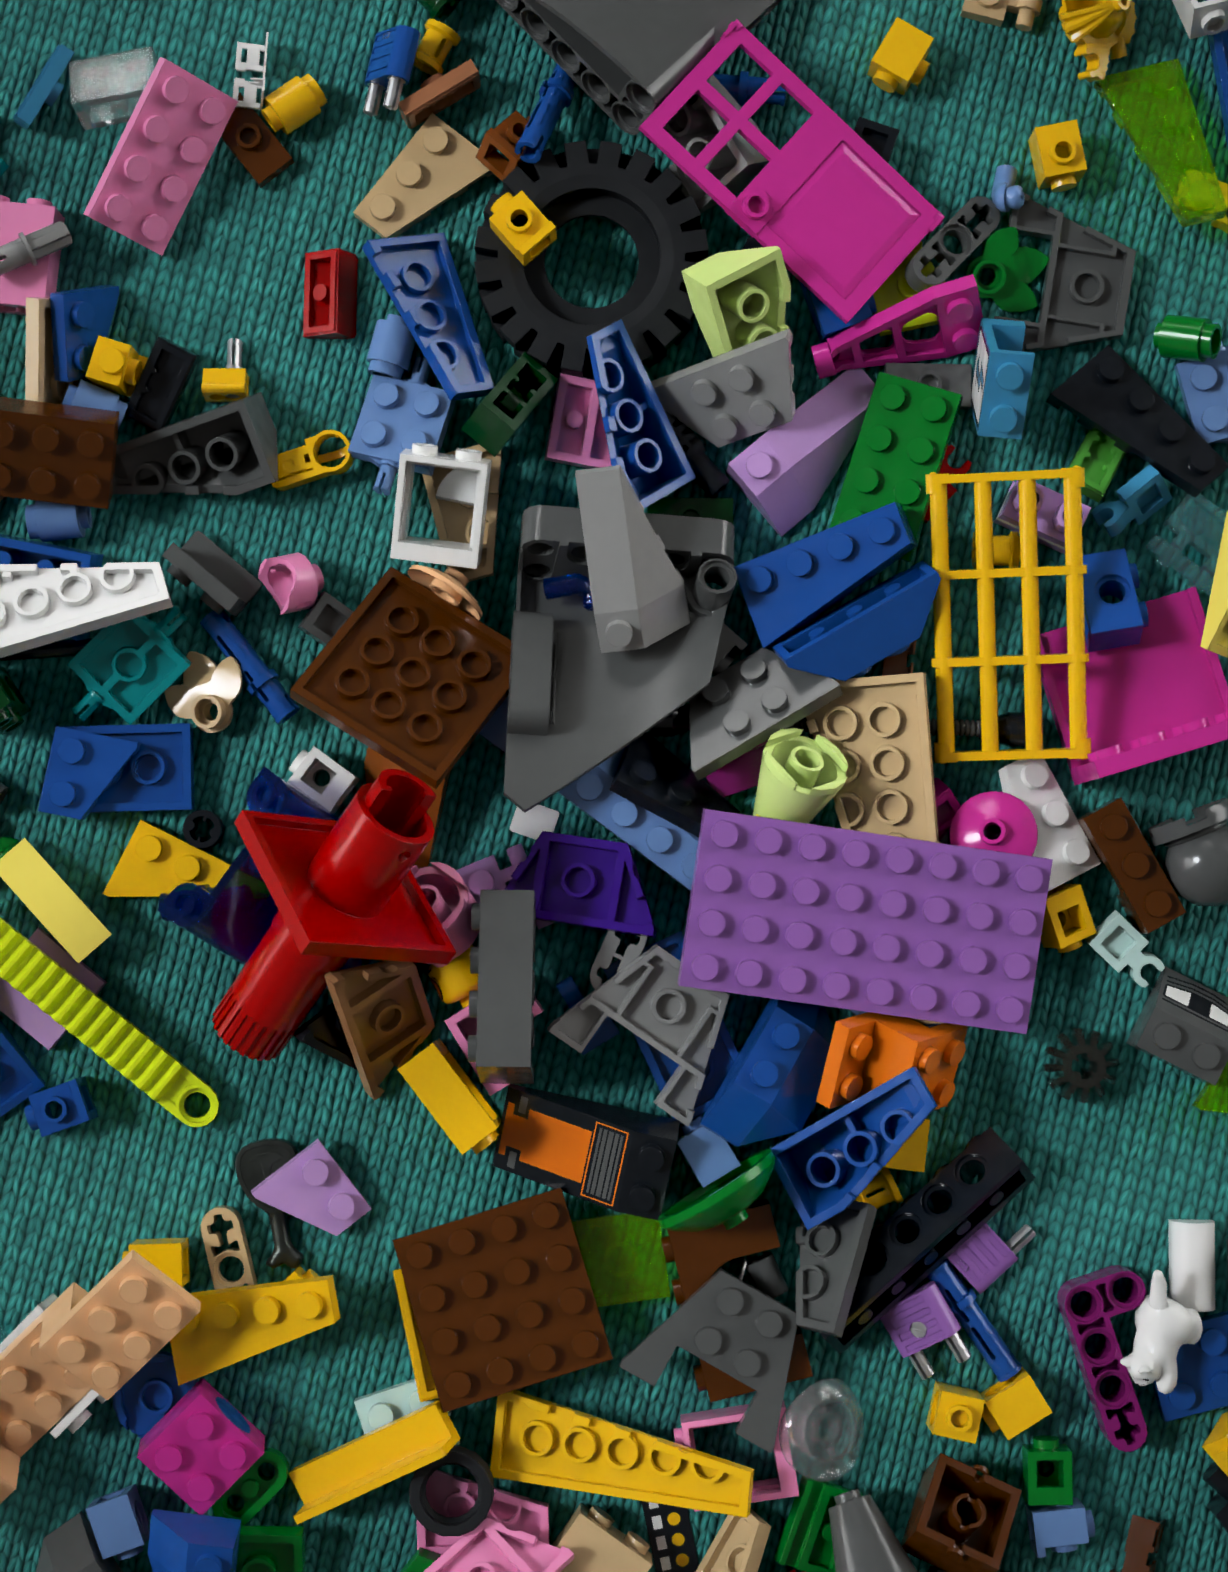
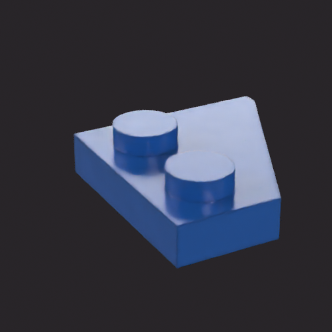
(76, 323)
(81, 770)

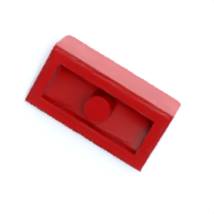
(330, 294)

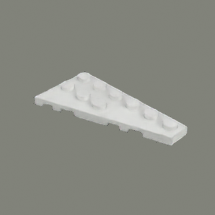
(67, 601)

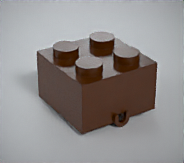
(960, 1517)

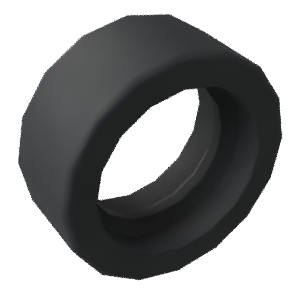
(453, 1525)

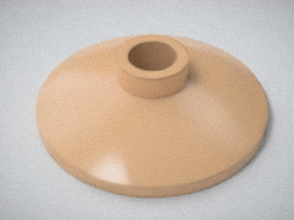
(447, 585)

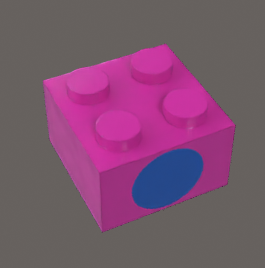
(201, 1446)

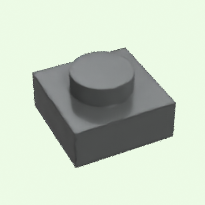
(325, 618)

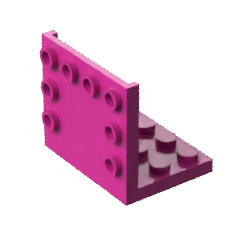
(1144, 696)

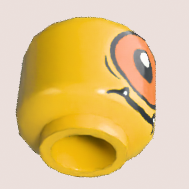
(454, 980)

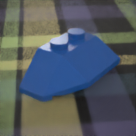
(865, 628)
(773, 1076)

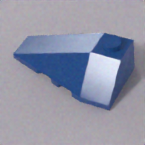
(844, 1151)

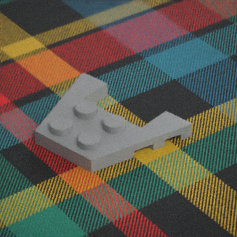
(665, 1015)

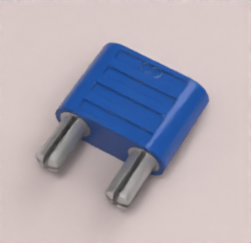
(390, 67)

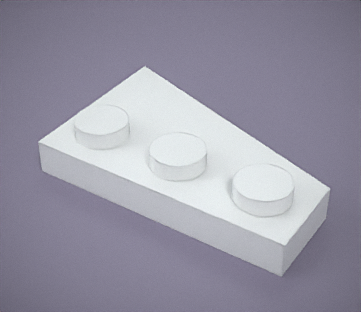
(1057, 826)

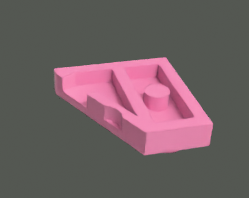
(577, 425)

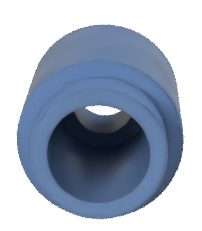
(390, 348)
(95, 397)
(57, 521)

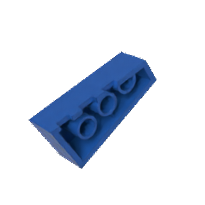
(812, 574)

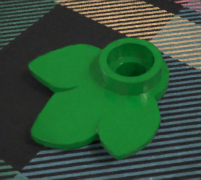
(1011, 270)

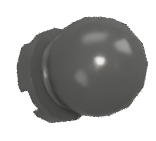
(1197, 853)

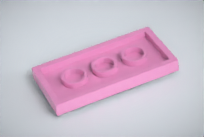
(160, 156)

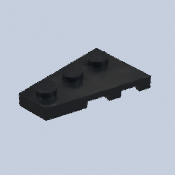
(665, 785)

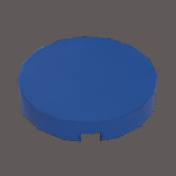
(158, 1380)

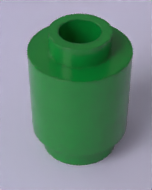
(1187, 338)

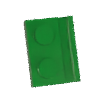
(807, 1532)

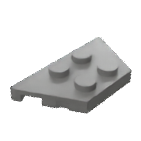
(734, 391)

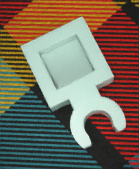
(1122, 945)

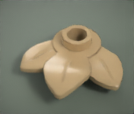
(202, 687)

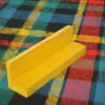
(373, 1460)

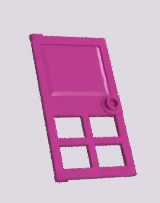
(820, 198)

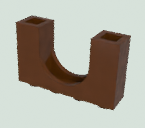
(698, 1258)

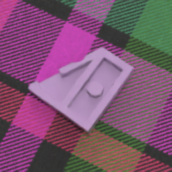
(314, 1190)

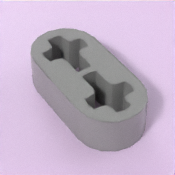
(608, 952)

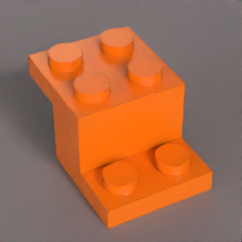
(879, 1047)

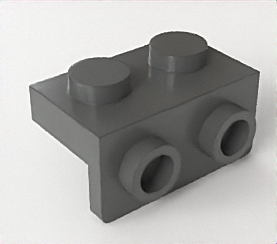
(215, 572)

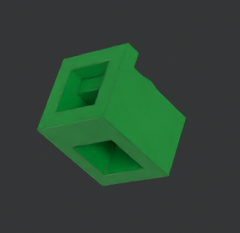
(1053, 1486)

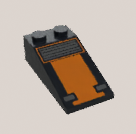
(588, 1149)

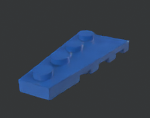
(432, 303)

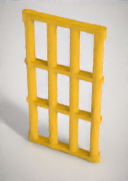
(1032, 658)

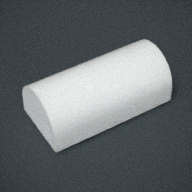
(1192, 1263)

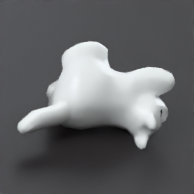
(1160, 1332)

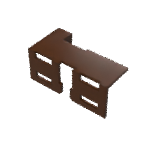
(1140, 1543)

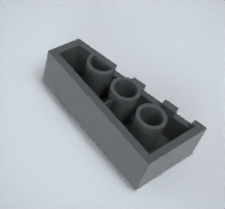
(504, 986)

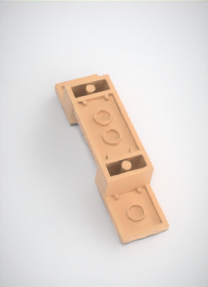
(84, 1345)

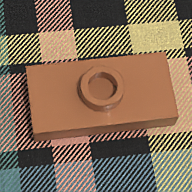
(439, 93)

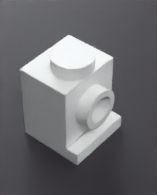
(335, 792)

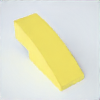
(52, 901)

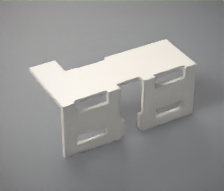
(251, 64)

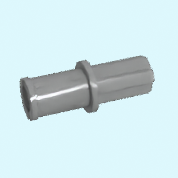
(34, 246)

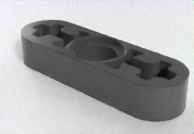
(957, 228)

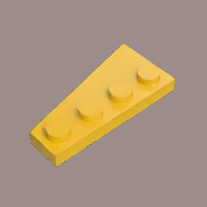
(250, 1321)

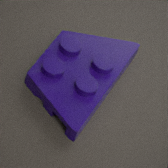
(585, 884)

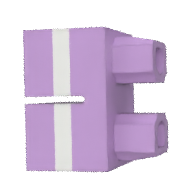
(1049, 515)

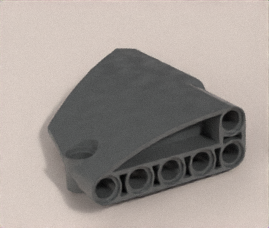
(631, 50)

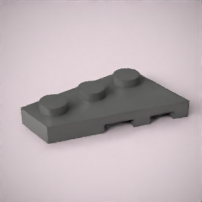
(831, 1267)

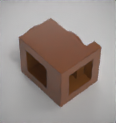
(503, 139)

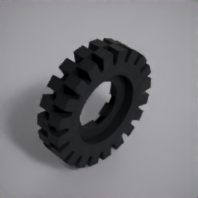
(608, 186)

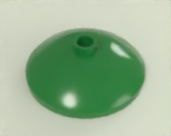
(723, 1199)

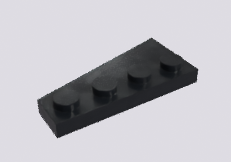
(1126, 409)

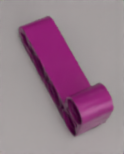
(1105, 1362)

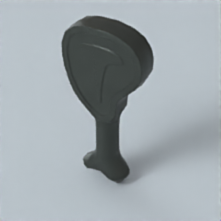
(254, 1165)

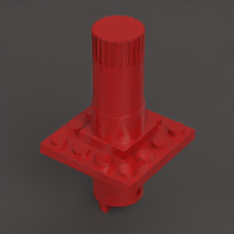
(338, 897)

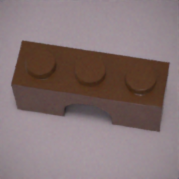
(1126, 854)

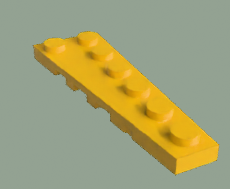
(584, 1453)

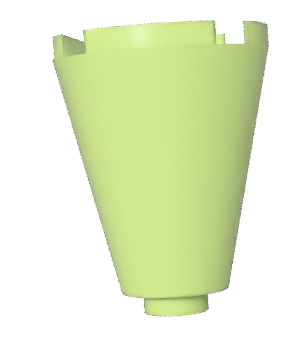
(798, 776)

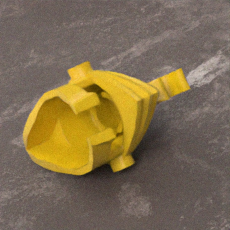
(1099, 31)

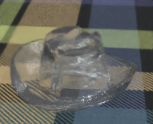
(823, 1431)

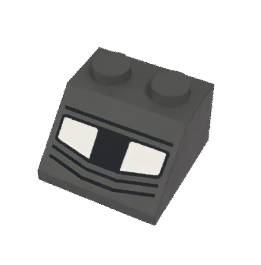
(1184, 1026)

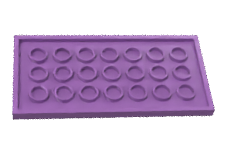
(864, 921)

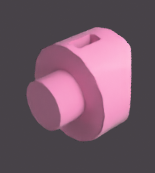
(291, 581)

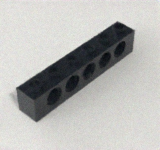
(938, 1233)

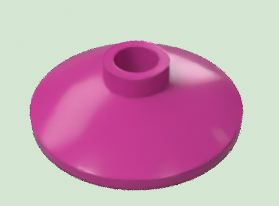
(1013, 817)

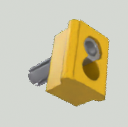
(229, 382)

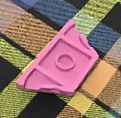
(498, 1549)

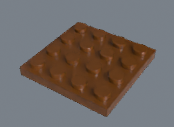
(409, 677)
(502, 1299)

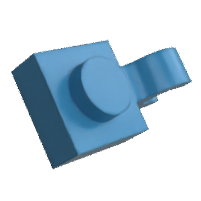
(1138, 501)

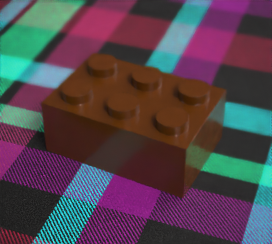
(57, 452)

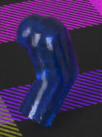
(569, 585)

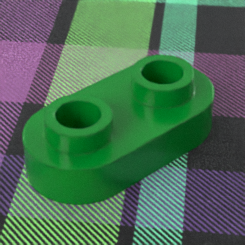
(254, 1488)

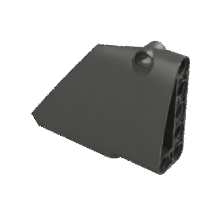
(584, 705)

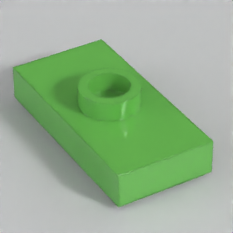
(1100, 463)

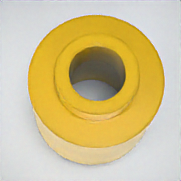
(293, 104)

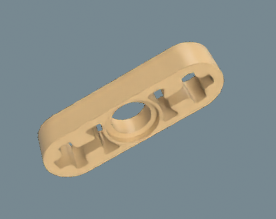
(214, 1239)

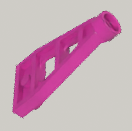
(958, 320)

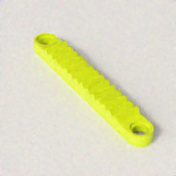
(101, 1027)

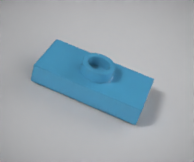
(45, 88)

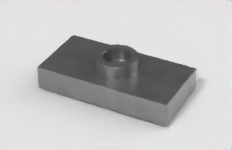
(943, 376)

